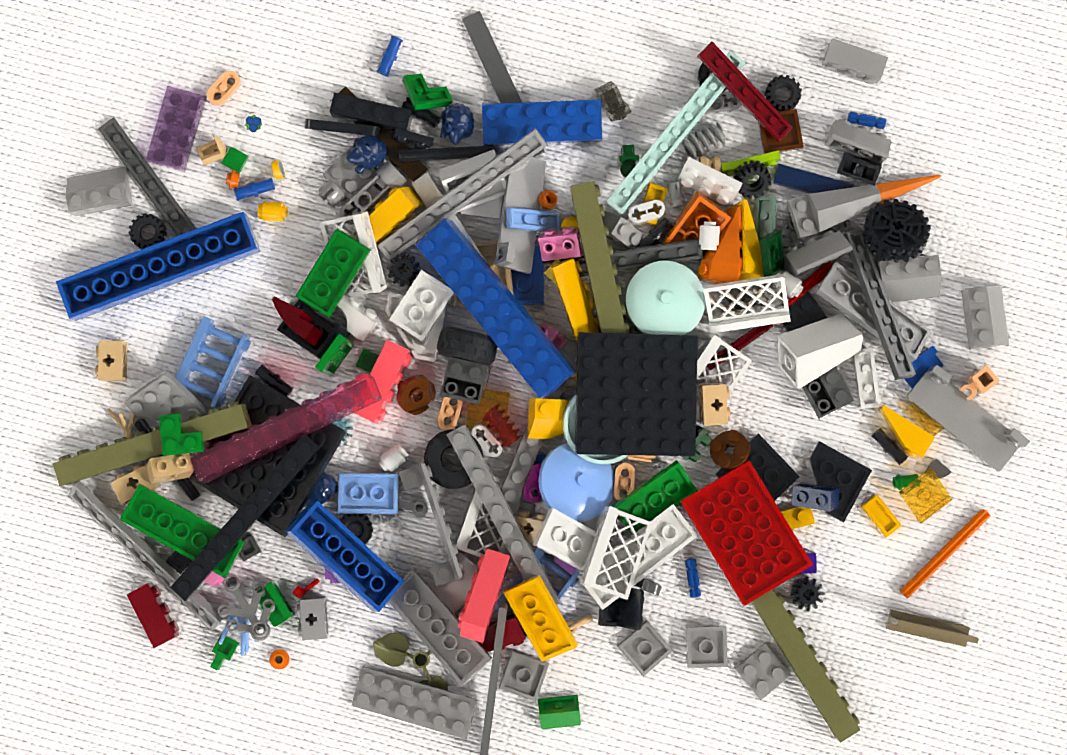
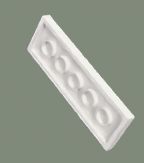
(667, 536)

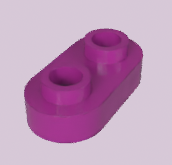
(531, 483)

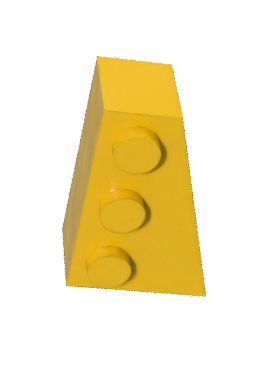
(393, 211)

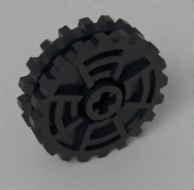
(896, 230)

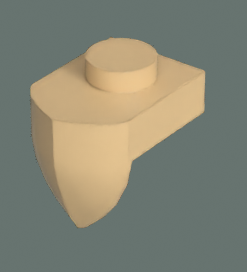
(212, 151)

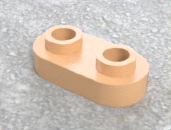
(222, 87)
(449, 411)
(624, 482)

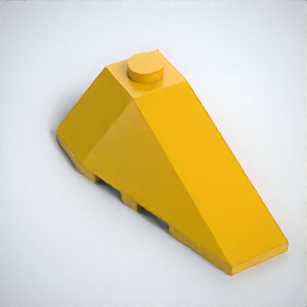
(751, 248)
(545, 418)

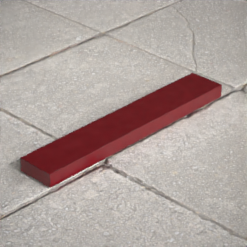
(744, 91)

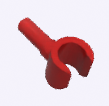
(300, 592)

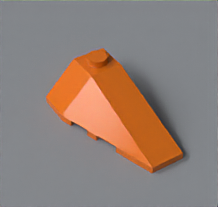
(693, 215)
(724, 263)

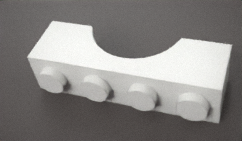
(359, 319)

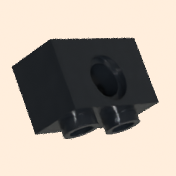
(859, 168)

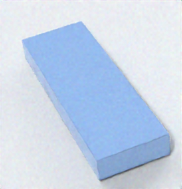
(532, 219)

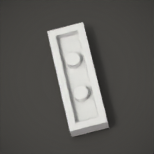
(866, 379)

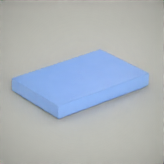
(367, 493)

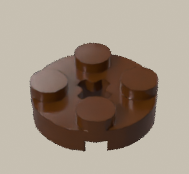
(407, 389)
(722, 442)

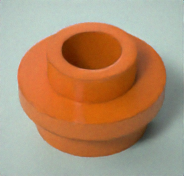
(232, 179)
(551, 198)
(285, 656)

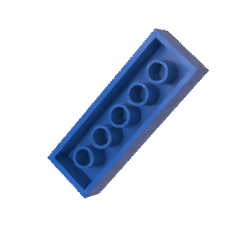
(554, 121)
(344, 556)

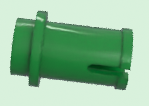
(902, 481)

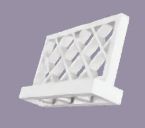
(366, 237)
(748, 316)
(704, 357)
(469, 521)
(599, 548)

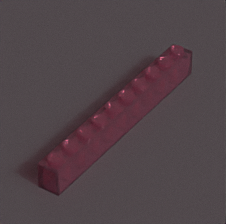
(286, 427)

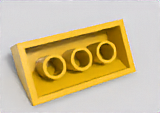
(573, 296)

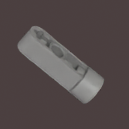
(387, 178)

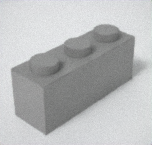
(854, 61)

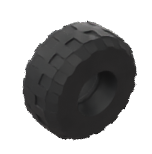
(466, 345)
(433, 458)

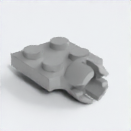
(343, 181)

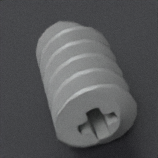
(703, 139)

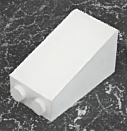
(817, 348)

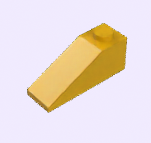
(909, 436)

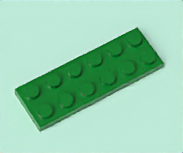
(175, 526)

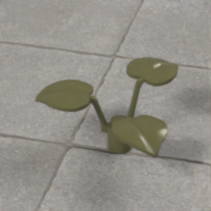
(392, 651)

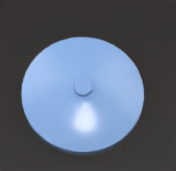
(575, 485)

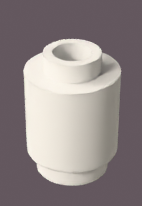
(709, 236)
(792, 284)
(393, 458)

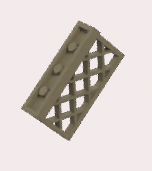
(929, 628)

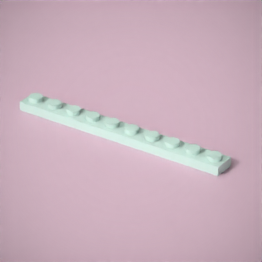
(669, 140)

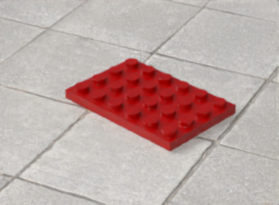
(746, 533)

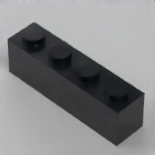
(370, 112)

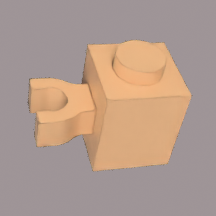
(980, 381)

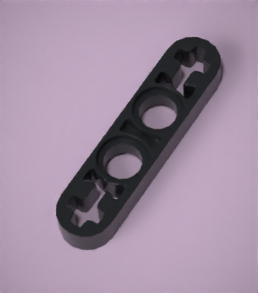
(342, 127)

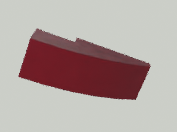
(297, 321)

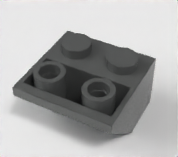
(465, 380)
(827, 393)

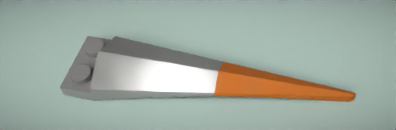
(828, 208)

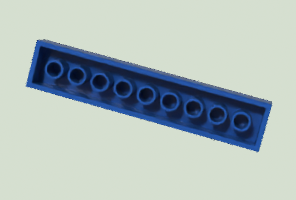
(158, 266)
(495, 308)

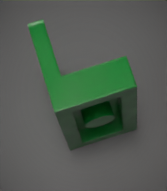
(283, 610)
(559, 712)

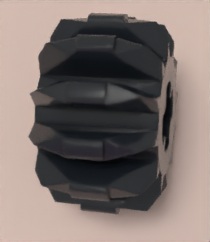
(399, 265)
(802, 588)

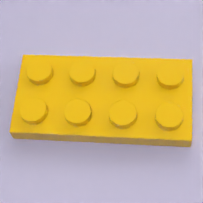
(540, 618)

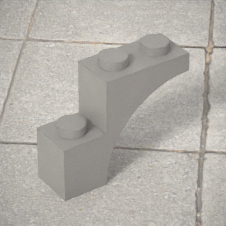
(620, 229)

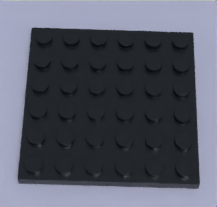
(636, 394)
(240, 483)

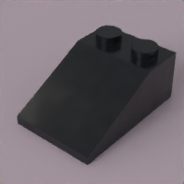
(328, 327)

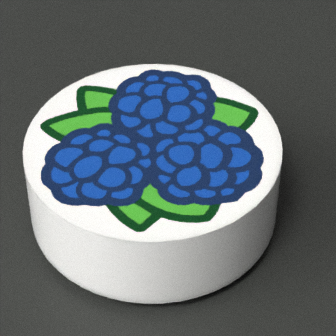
(254, 124)

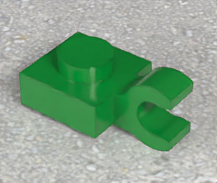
(224, 651)

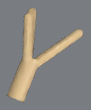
(126, 429)
(578, 622)

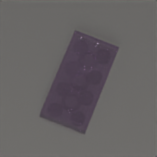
(176, 128)

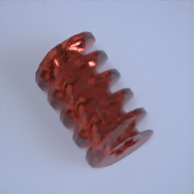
(501, 426)

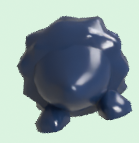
(457, 123)
(367, 153)
(323, 490)

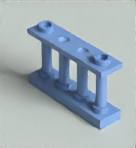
(198, 347)
(543, 558)

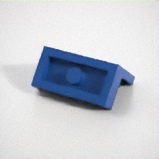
(922, 363)

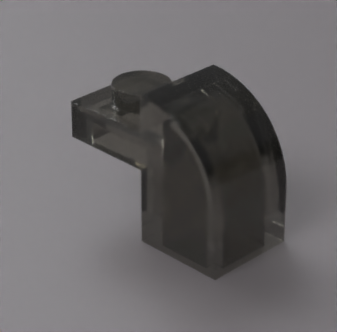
(612, 102)

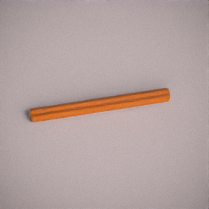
(966, 532)

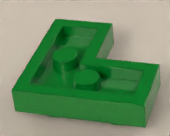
(425, 97)
(174, 440)

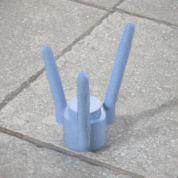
(244, 636)

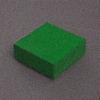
(235, 159)
(367, 360)

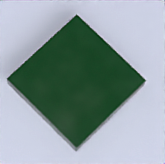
(772, 253)

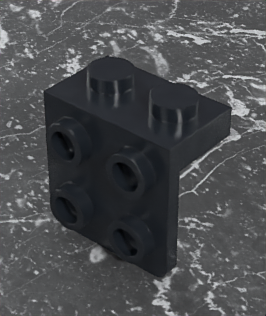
(624, 612)

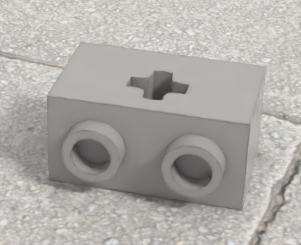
(319, 628)

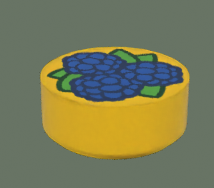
(278, 169)

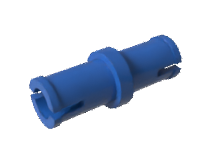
(389, 56)
(254, 189)

